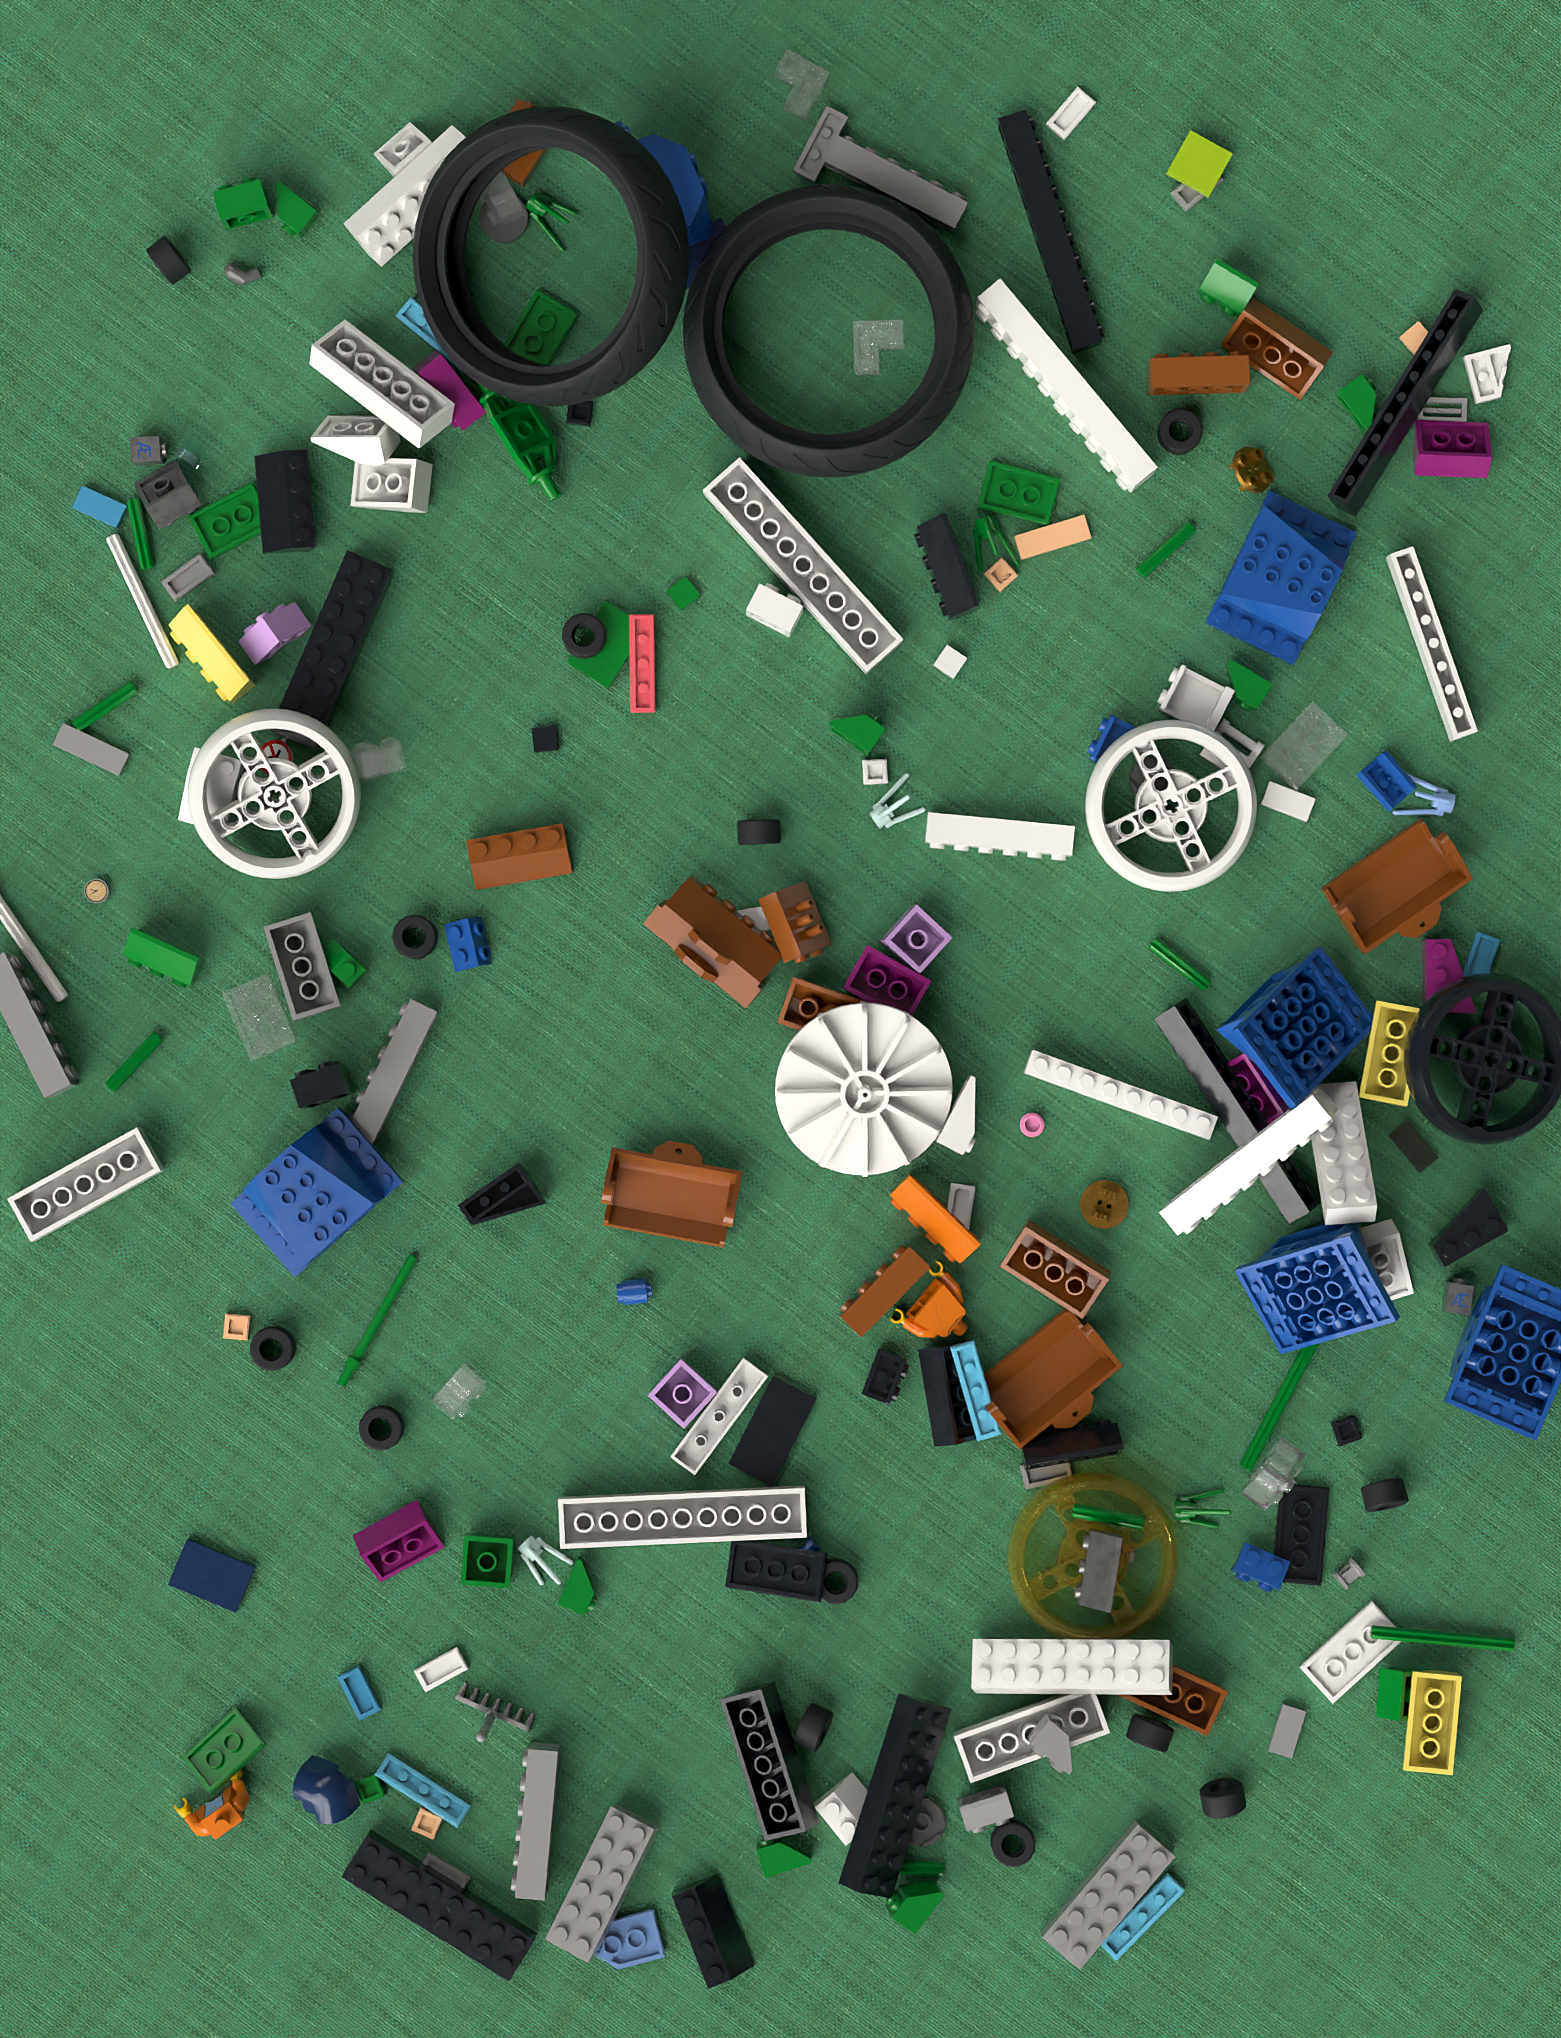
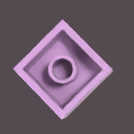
(915, 939)
(682, 1393)

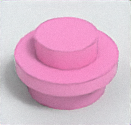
(1031, 1124)

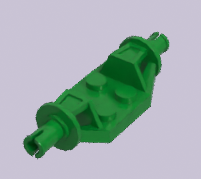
(525, 439)

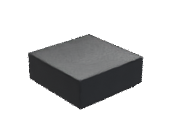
(580, 414)
(545, 739)
(1346, 1430)

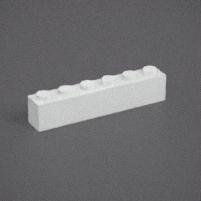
(999, 834)

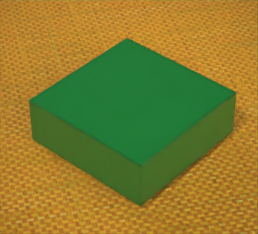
(683, 593)
(369, 1788)

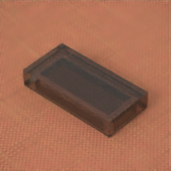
(1413, 1146)

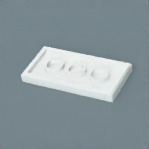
(1348, 1653)

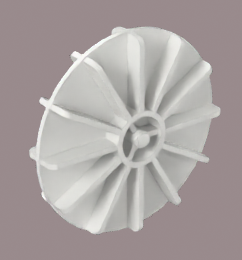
(863, 1089)

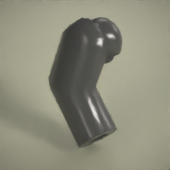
(240, 276)

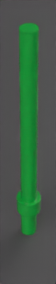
(353, 1362)

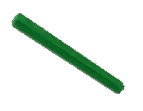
(1277, 1407)
(1442, 1638)

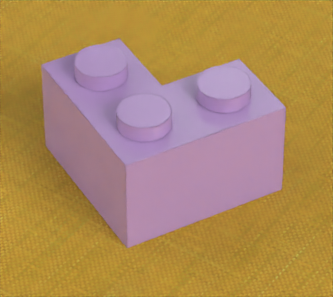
(273, 632)

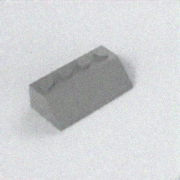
(301, 967)

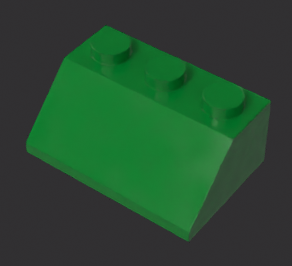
(162, 958)

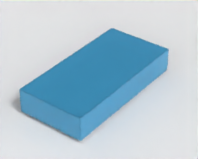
(99, 507)
(1481, 954)
(359, 1692)

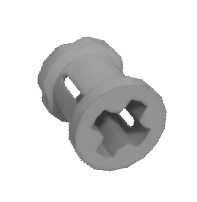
(1348, 1574)

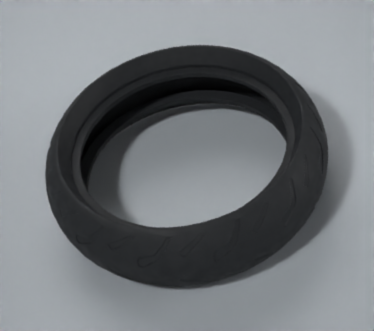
(825, 209)
(441, 255)

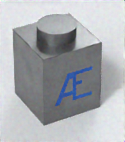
(148, 450)
(1458, 1297)

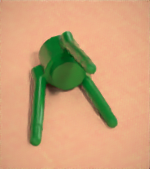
(541, 206)
(986, 530)
(1186, 1511)

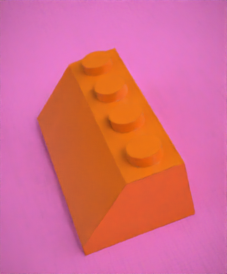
(934, 1217)

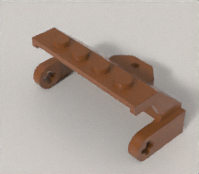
(1397, 887)
(716, 940)
(670, 1194)
(1049, 1378)

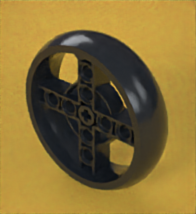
(1423, 1042)

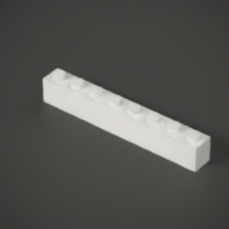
(1431, 644)
(1120, 1094)

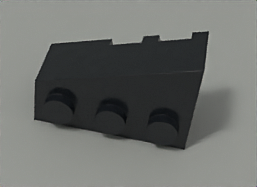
(503, 1196)
(1470, 1229)

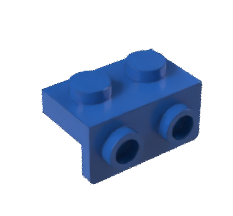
(1110, 731)
(1386, 780)
(468, 943)
(1260, 1567)

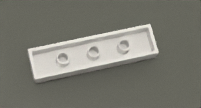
(719, 1416)

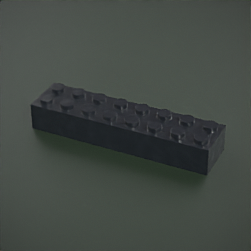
(336, 642)
(894, 1796)
(439, 1905)

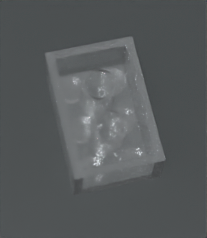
(1303, 746)
(260, 1017)

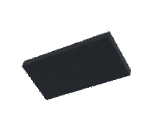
(772, 1430)
(1302, 1532)
(776, 1570)

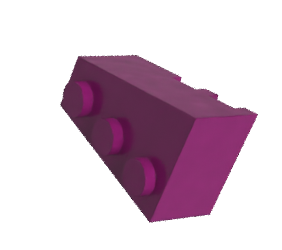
(442, 377)
(1440, 968)

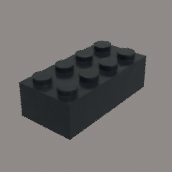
(322, 1086)

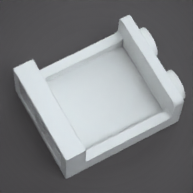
(1194, 698)

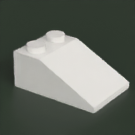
(358, 438)
(393, 486)
(221, 785)
(960, 1122)
(1388, 1257)

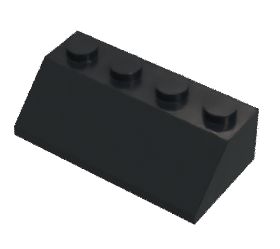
(284, 502)
(946, 567)
(945, 1397)
(1072, 1445)
(712, 1930)

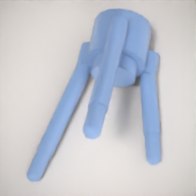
(1441, 800)

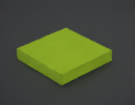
(1199, 163)

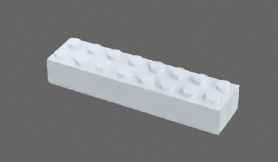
(1250, 1159)
(1072, 1666)

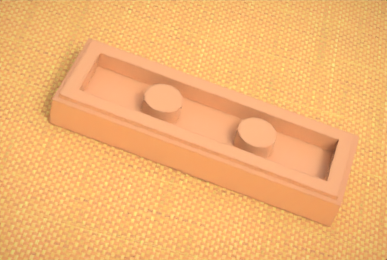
(1052, 537)

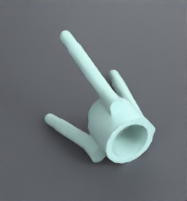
(883, 814)
(531, 1550)

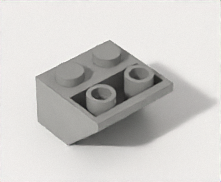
(1052, 1740)

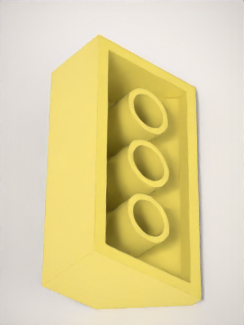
(210, 654)
(1384, 1062)
(1432, 1722)

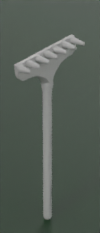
(492, 1714)

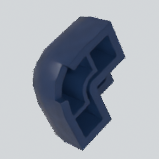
(325, 1791)

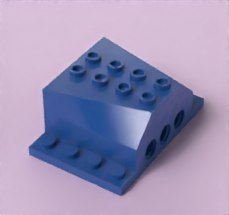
(690, 188)
(1281, 578)
(1299, 1025)
(316, 1191)
(1317, 1287)
(1510, 1354)

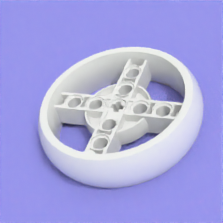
(214, 827)
(1200, 867)

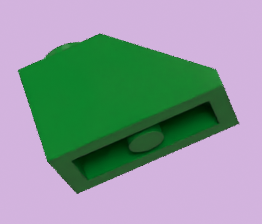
(294, 212)
(1359, 401)
(1248, 686)
(343, 963)
(578, 1590)
(780, 1856)

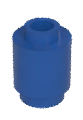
(634, 1291)

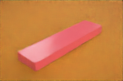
(642, 663)

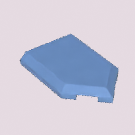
(632, 1940)

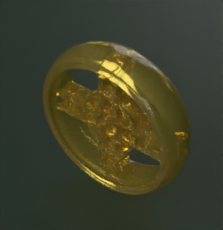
(1032, 1590)

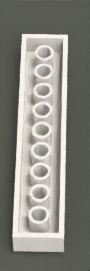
(1065, 386)
(802, 566)
(682, 1517)

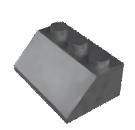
(1098, 1569)

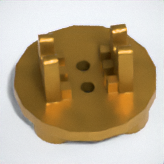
(1252, 470)
(1100, 1215)

